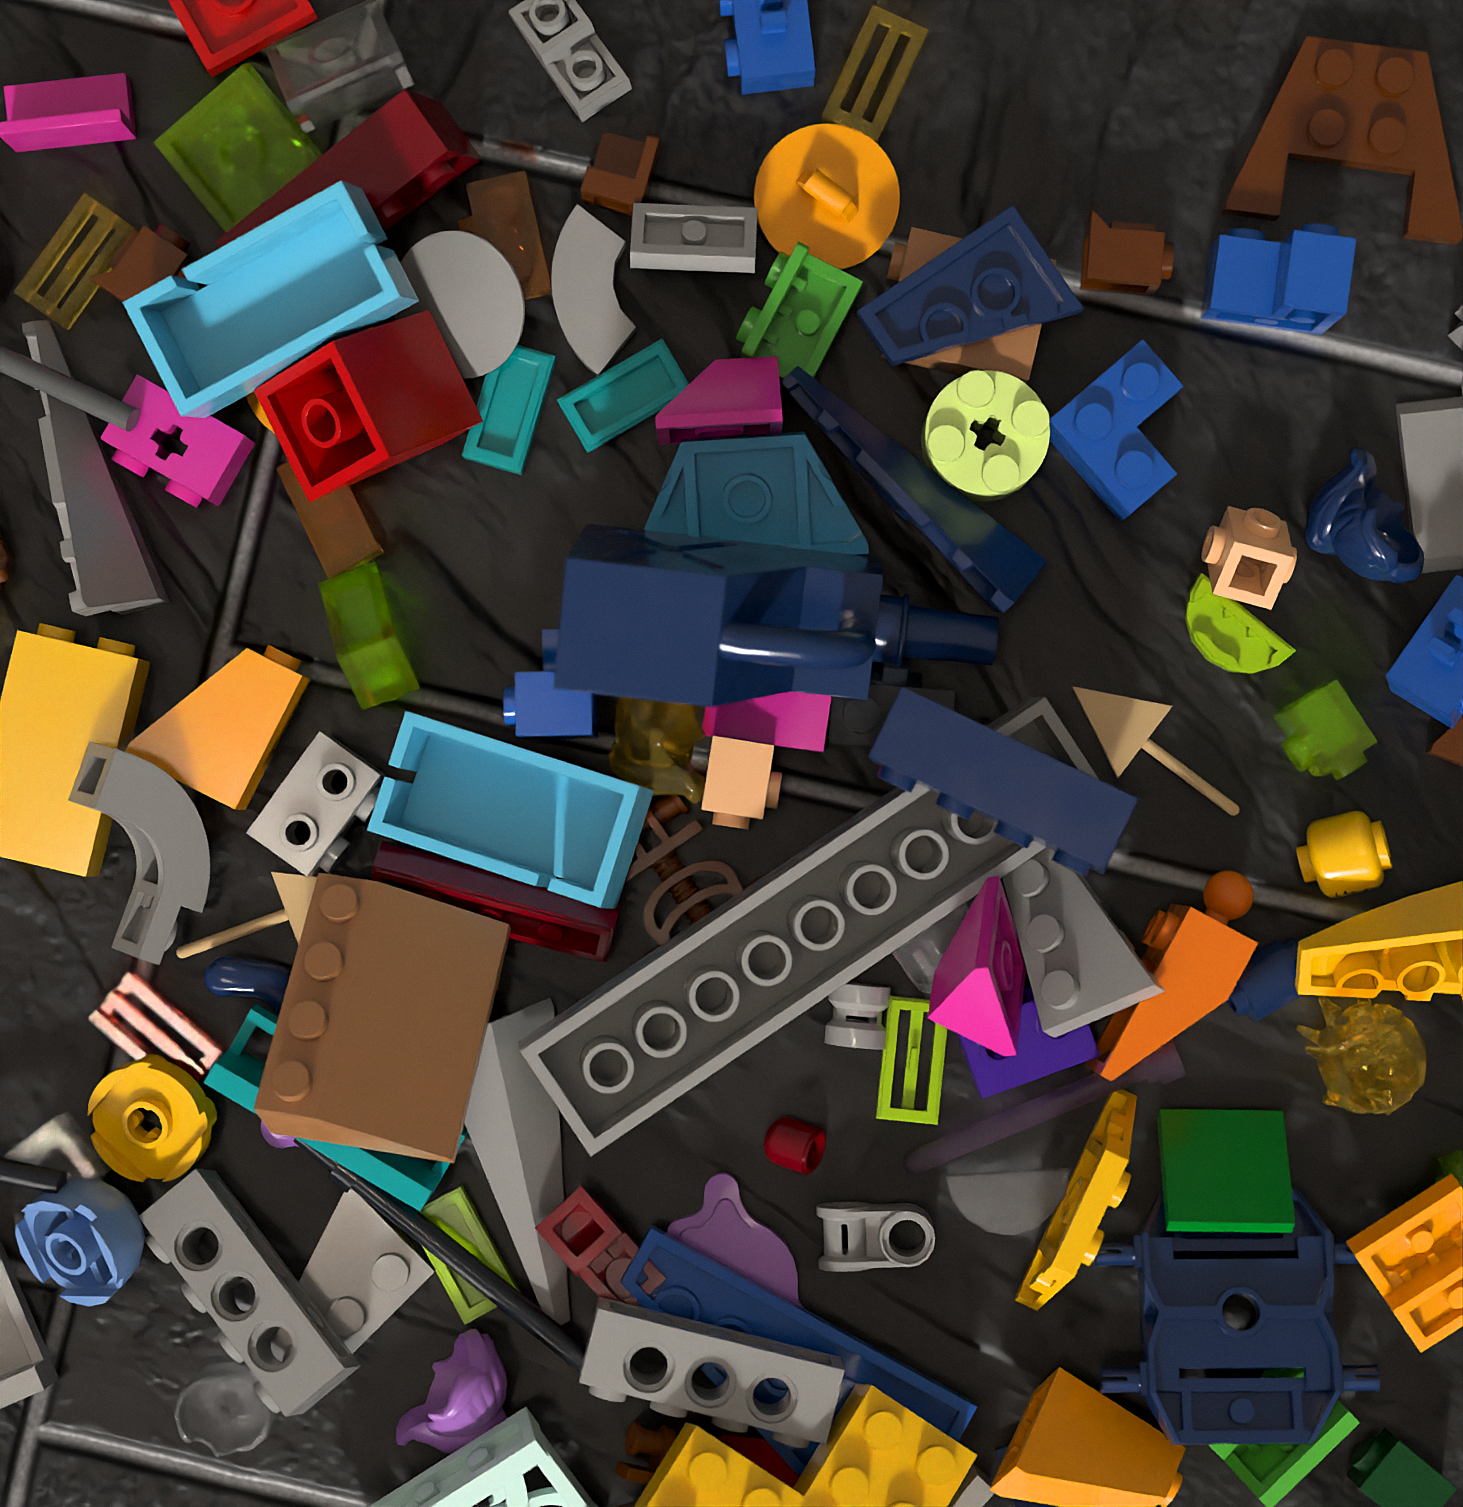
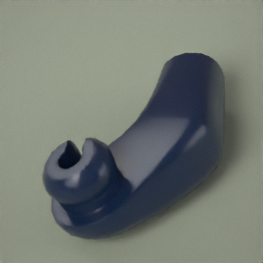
(247, 979)

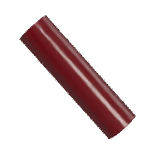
(532, 911)

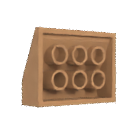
(382, 1020)

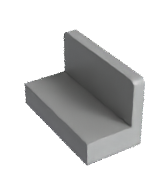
(693, 238)

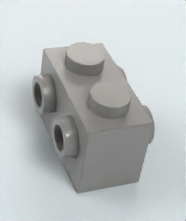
(311, 798)

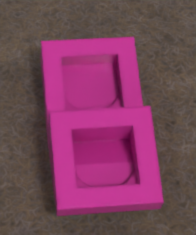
(777, 720)

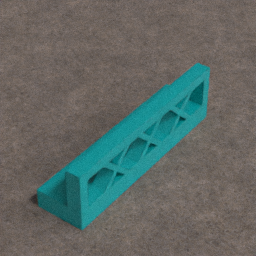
(403, 1176)

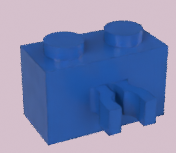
(769, 45)
(1432, 662)
(548, 712)

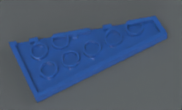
(720, 1296)

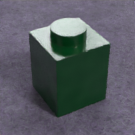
(1396, 1474)

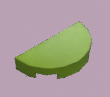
(1230, 633)

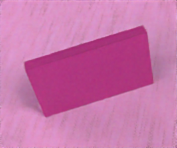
(68, 112)

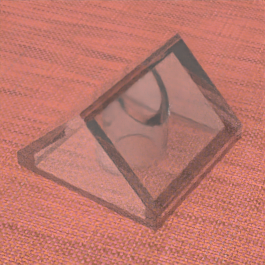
(338, 65)

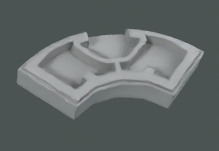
(585, 290)

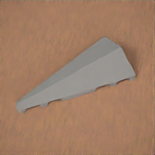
(97, 524)
(521, 1148)

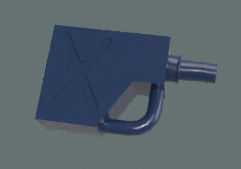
(739, 620)

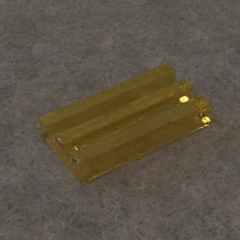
(853, 120)
(57, 247)

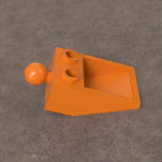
(1196, 965)

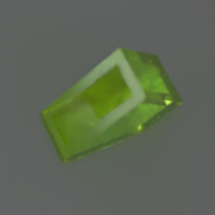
(368, 636)

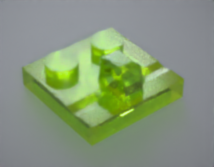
(237, 147)

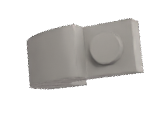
(166, 841)

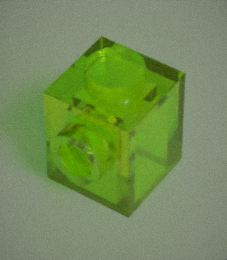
(1325, 732)

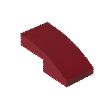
(595, 1246)

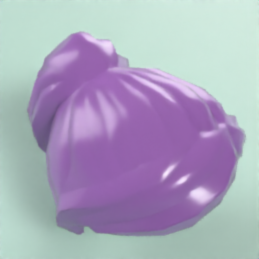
(462, 1398)

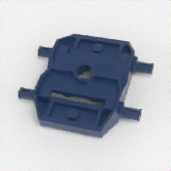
(1187, 1330)

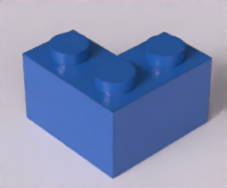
(1277, 284)
(1102, 435)

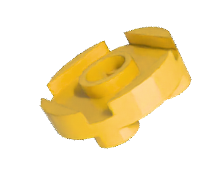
(176, 1100)

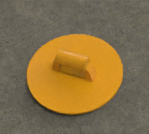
(828, 193)

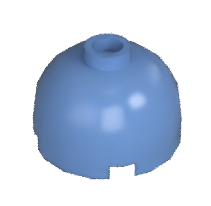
(82, 1239)

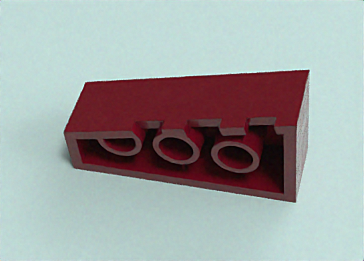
(395, 156)

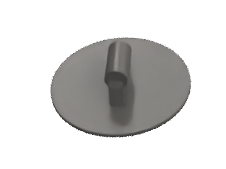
(470, 297)

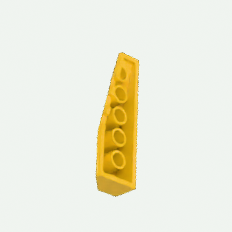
(1395, 947)

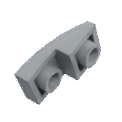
(571, 54)

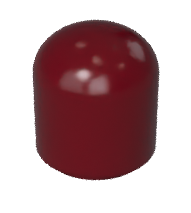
(795, 1144)

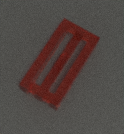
(117, 1001)

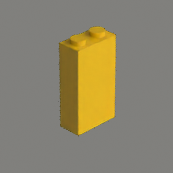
(49, 712)

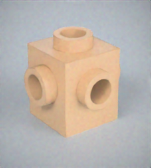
(1249, 556)

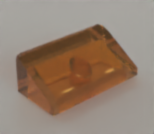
(334, 525)

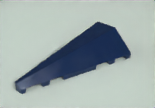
(973, 542)

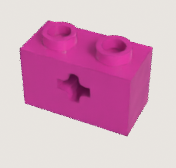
(209, 462)

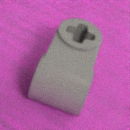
(869, 1236)

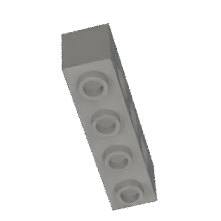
(318, 1353)
(795, 1420)

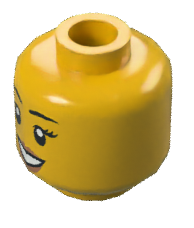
(1345, 854)

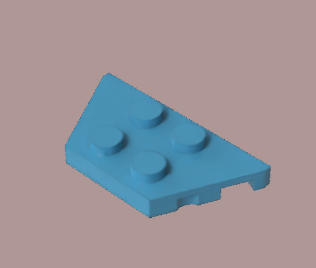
(756, 492)

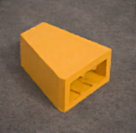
(227, 726)
(1086, 1452)

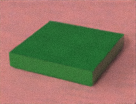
(1225, 1171)

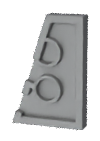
(1072, 947)
(358, 1273)

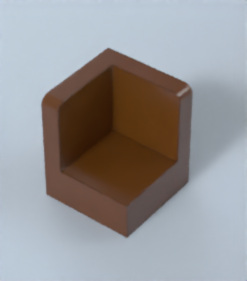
(621, 173)

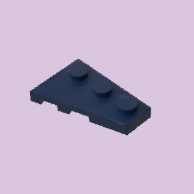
(970, 293)

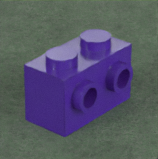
(1036, 1053)

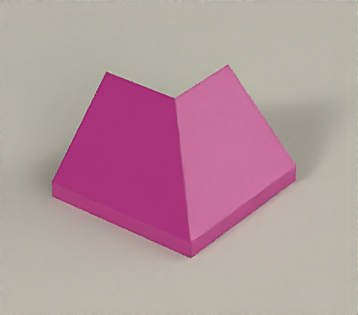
(725, 401)
(982, 975)

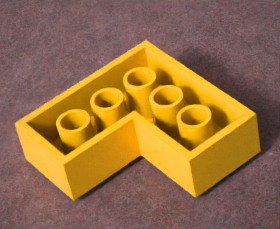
(871, 1459)

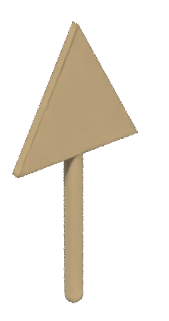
(1125, 728)
(295, 894)

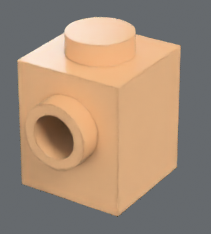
(740, 782)

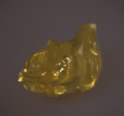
(657, 746)

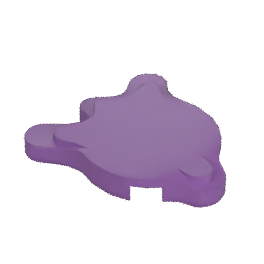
(737, 1239)

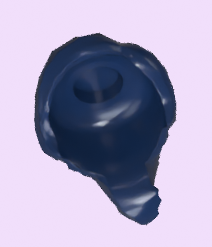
(1363, 525)

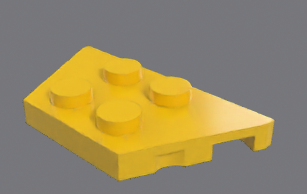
(1094, 1185)

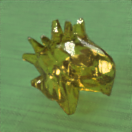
(1367, 1056)

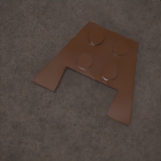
(1355, 111)

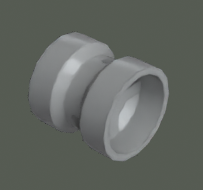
(860, 1001)

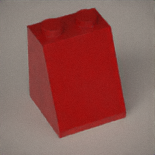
(367, 404)

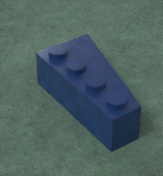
(1003, 781)

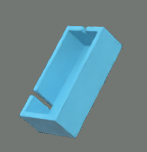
(270, 300)
(511, 811)

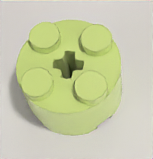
(1018, 426)

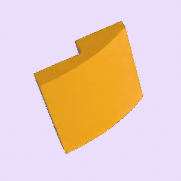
(1419, 1261)

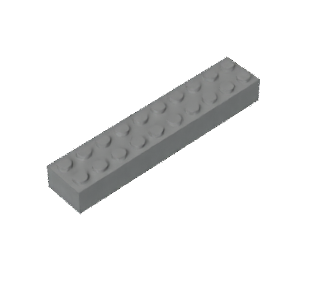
(776, 949)

